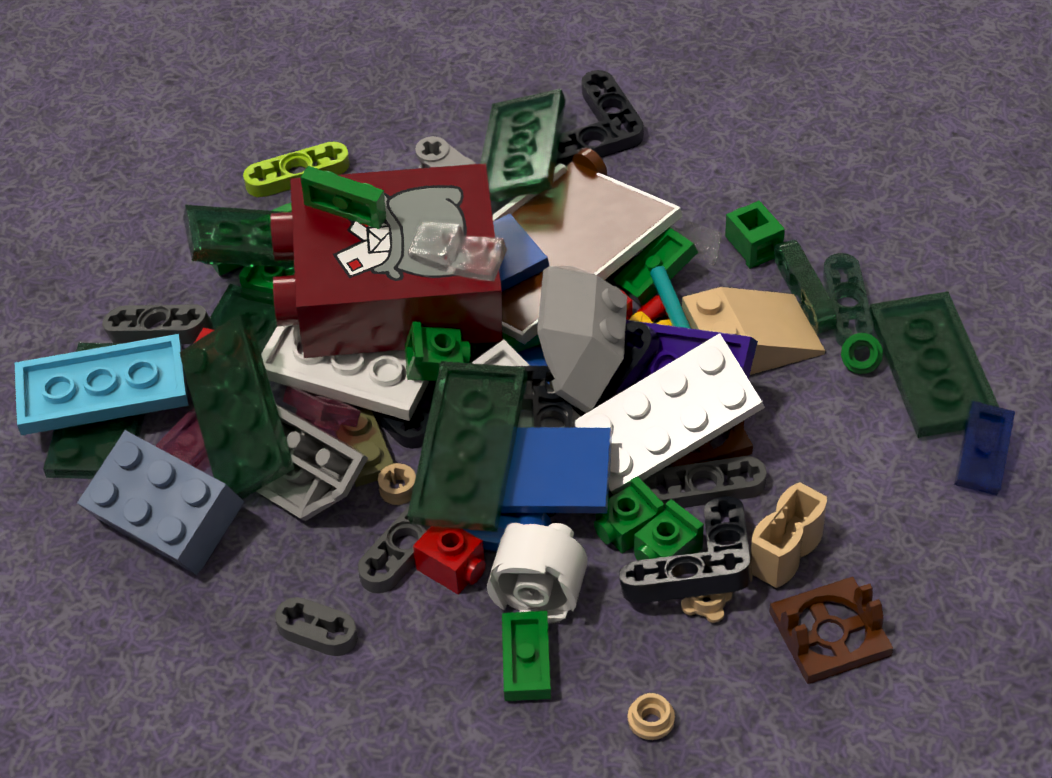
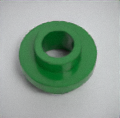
(852, 344)

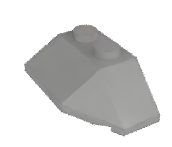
(581, 332)
(322, 470)

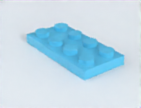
(99, 384)

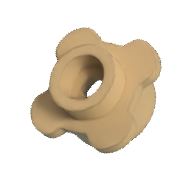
(711, 610)

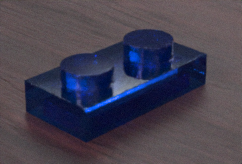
(984, 448)

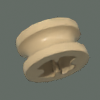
(391, 474)

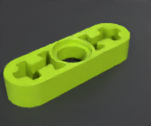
(269, 168)

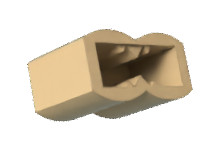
(788, 534)

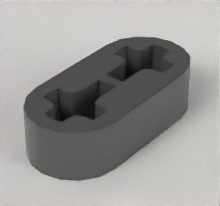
(317, 624)

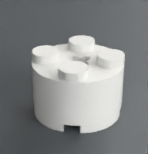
(538, 570)

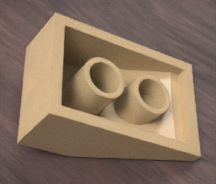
(768, 317)

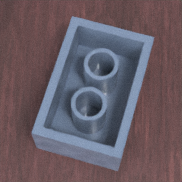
(161, 502)

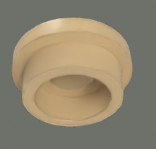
(651, 704)

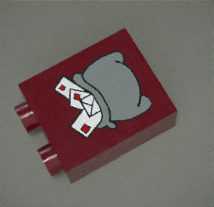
(359, 285)

